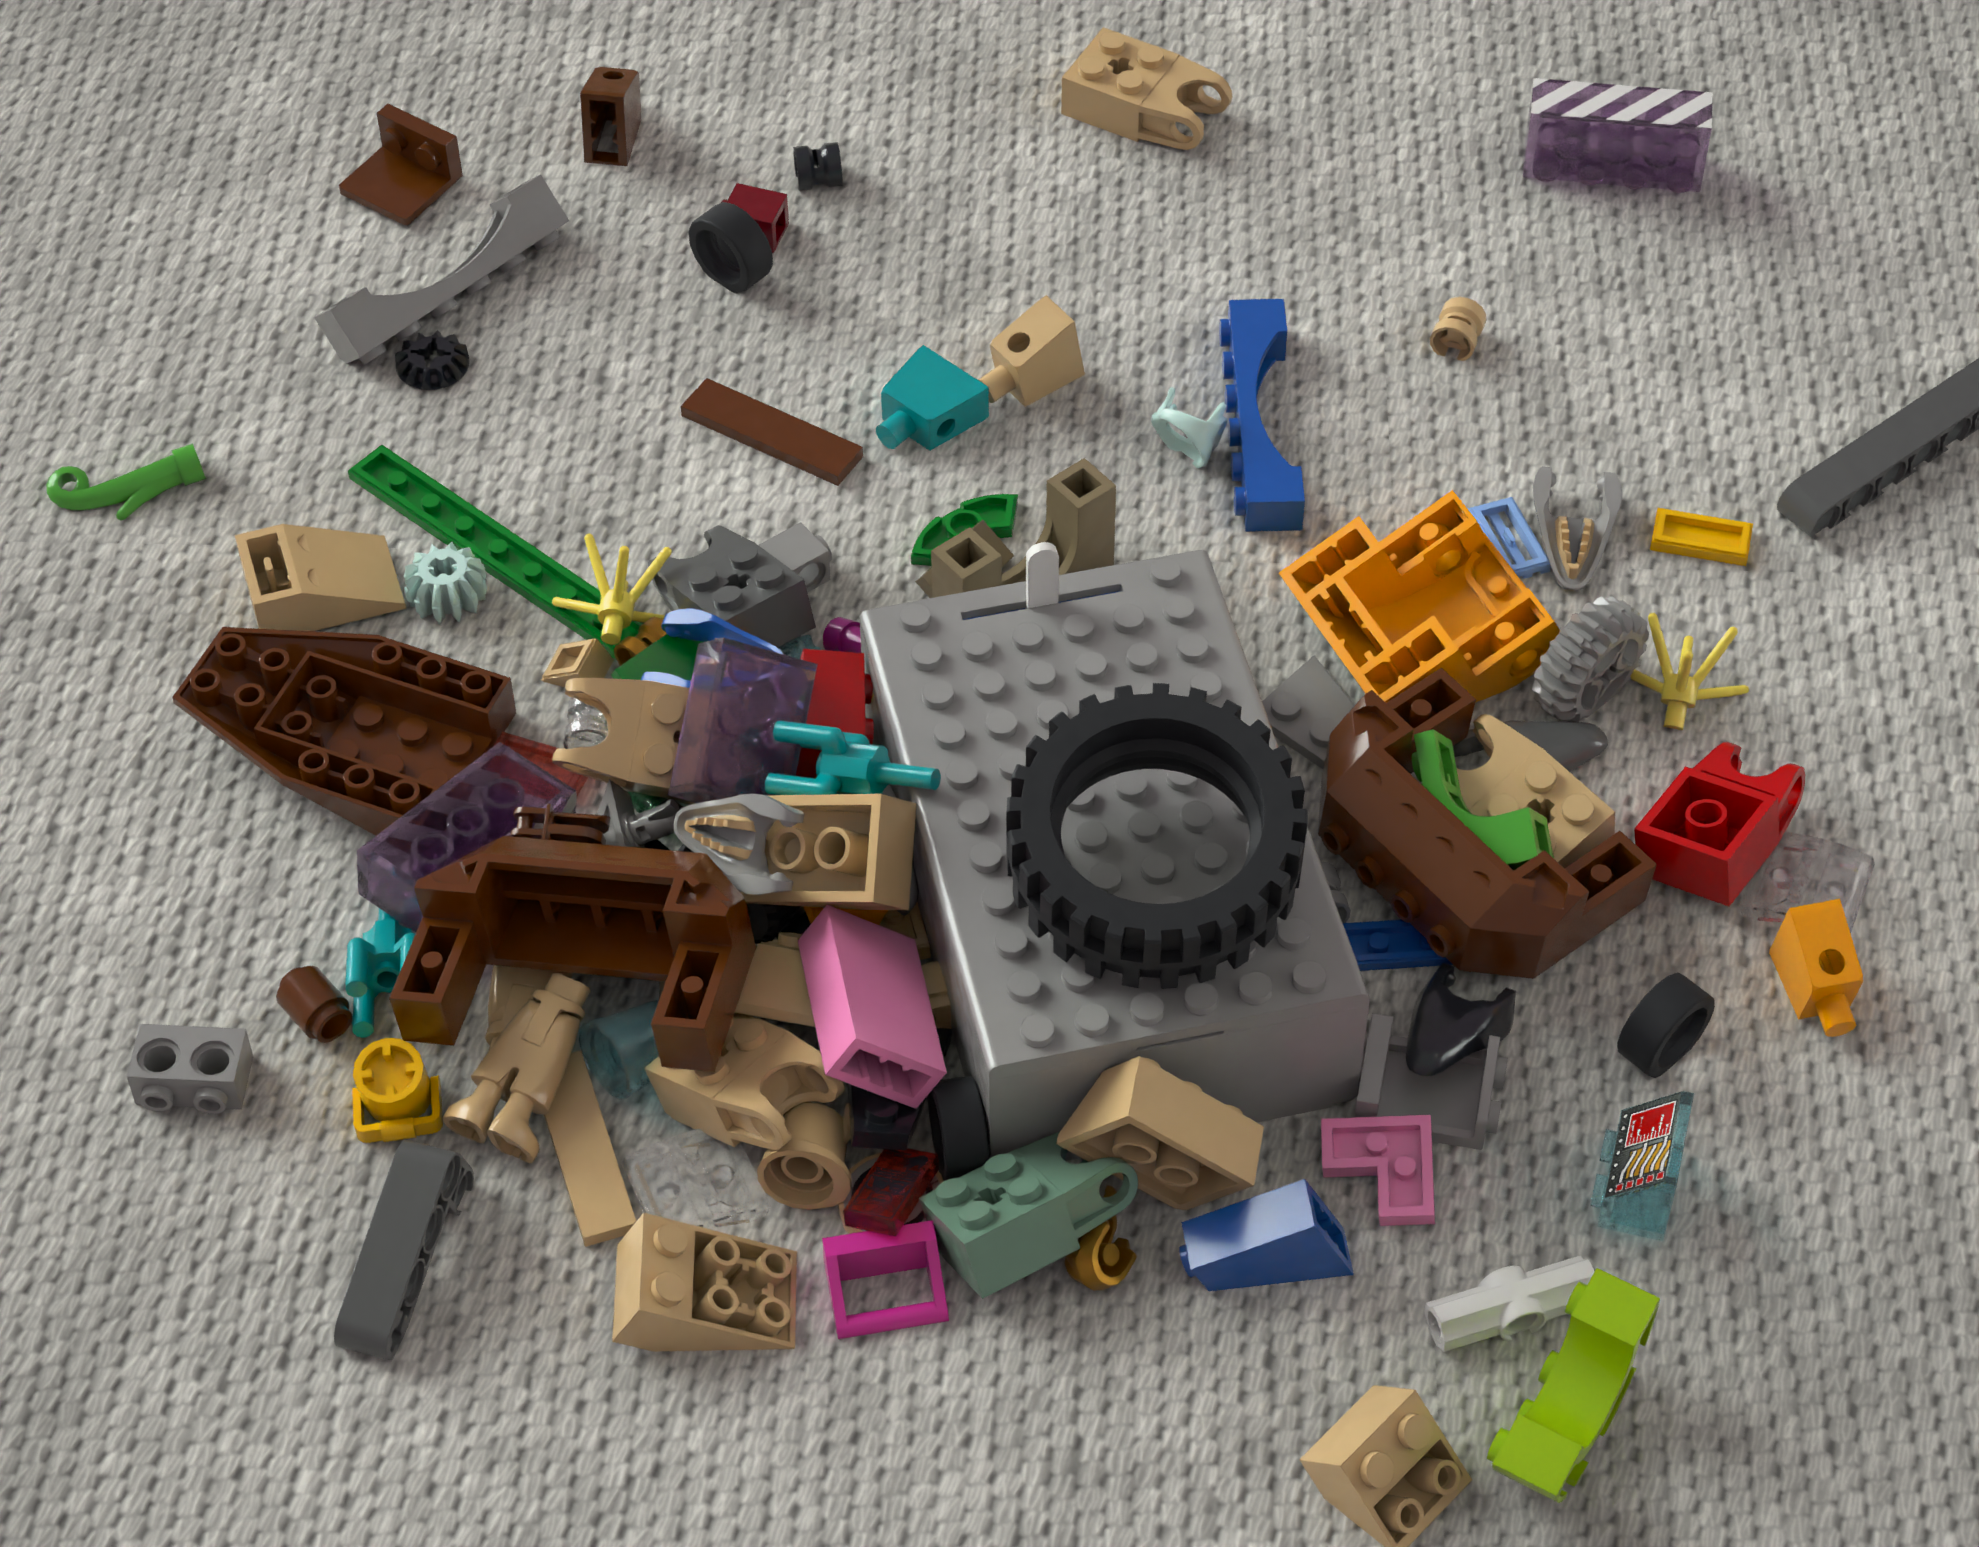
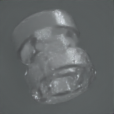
(585, 726)

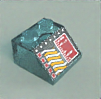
(1643, 1166)

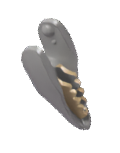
(1575, 543)
(735, 838)

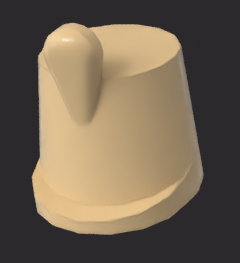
(811, 1166)

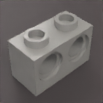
(190, 1060)

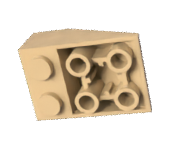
(317, 577)
(702, 1290)

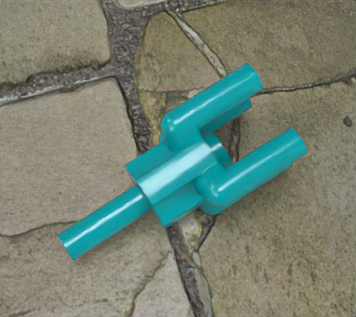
(844, 765)
(374, 967)

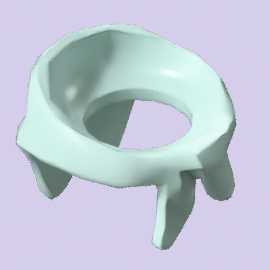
(1201, 434)

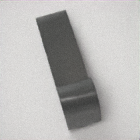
(399, 1246)

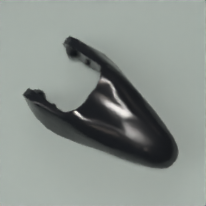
(1451, 1027)

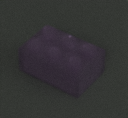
(731, 717)

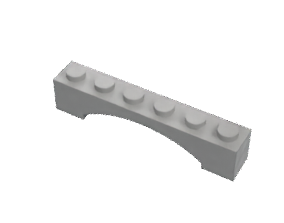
(365, 321)

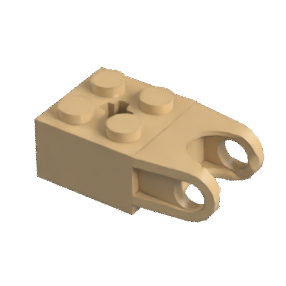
(1140, 91)
(640, 735)
(1527, 776)
(754, 1084)

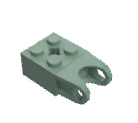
(1022, 1212)

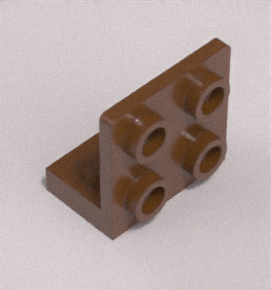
(408, 170)

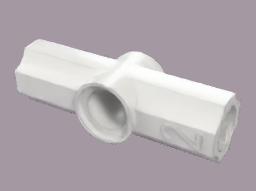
(1505, 1303)

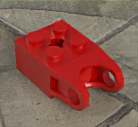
(1718, 824)

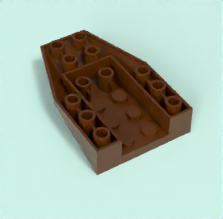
(347, 715)

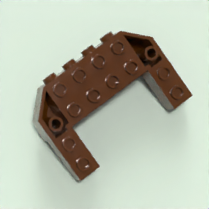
(1437, 868)
(583, 914)

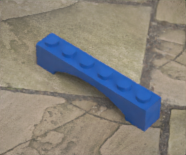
(1270, 487)

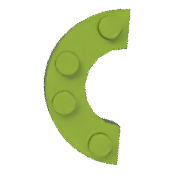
(1579, 1387)

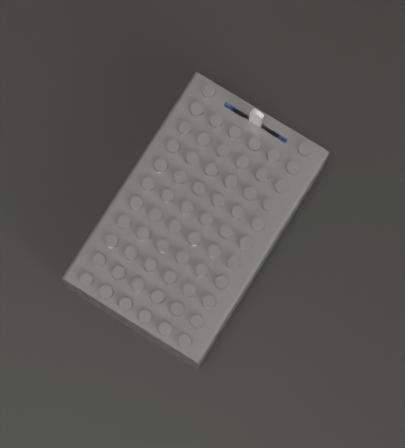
(964, 693)

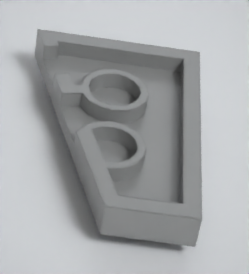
(1307, 710)

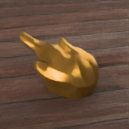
(1099, 1261)

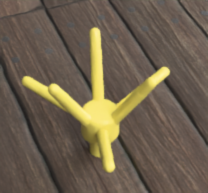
(616, 605)
(1680, 689)

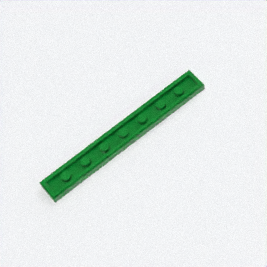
(500, 550)

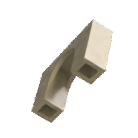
(1076, 523)

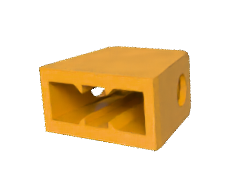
(1819, 964)

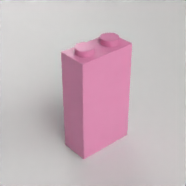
(871, 1007)

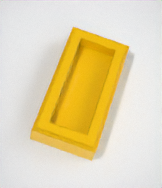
(1701, 536)

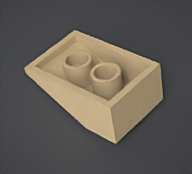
(845, 852)

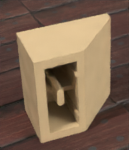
(1387, 1466)

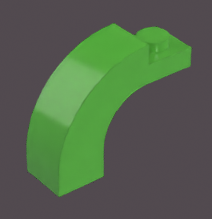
(1511, 836)

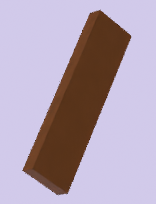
(772, 431)

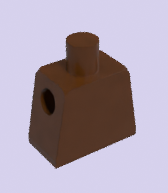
(614, 97)

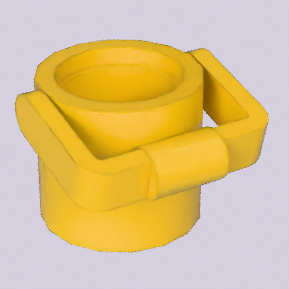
(394, 1091)

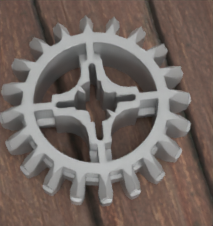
(1590, 659)

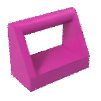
(878, 1254)

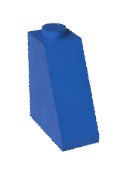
(1266, 1241)

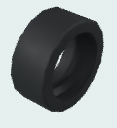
(730, 247)
(1665, 1024)
(958, 1126)

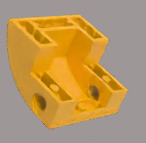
(1422, 604)

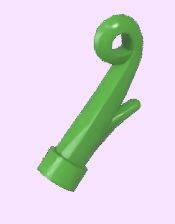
(132, 487)

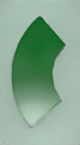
(996, 511)

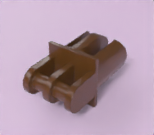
(560, 825)

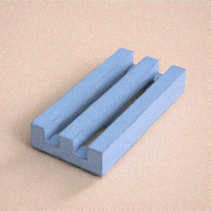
(1521, 567)

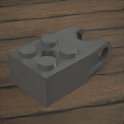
(740, 586)

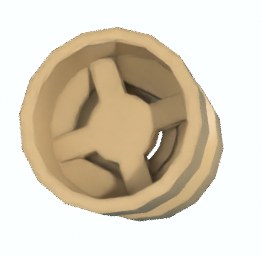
(1458, 327)

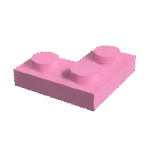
(1394, 1151)

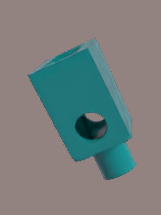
(930, 402)

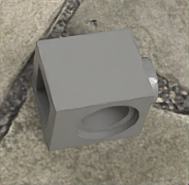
(802, 553)

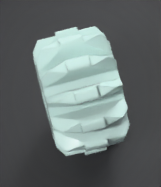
(445, 582)

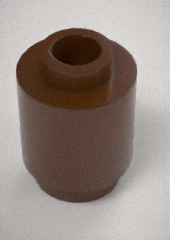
(314, 1003)

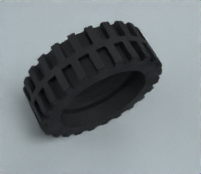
(1174, 736)

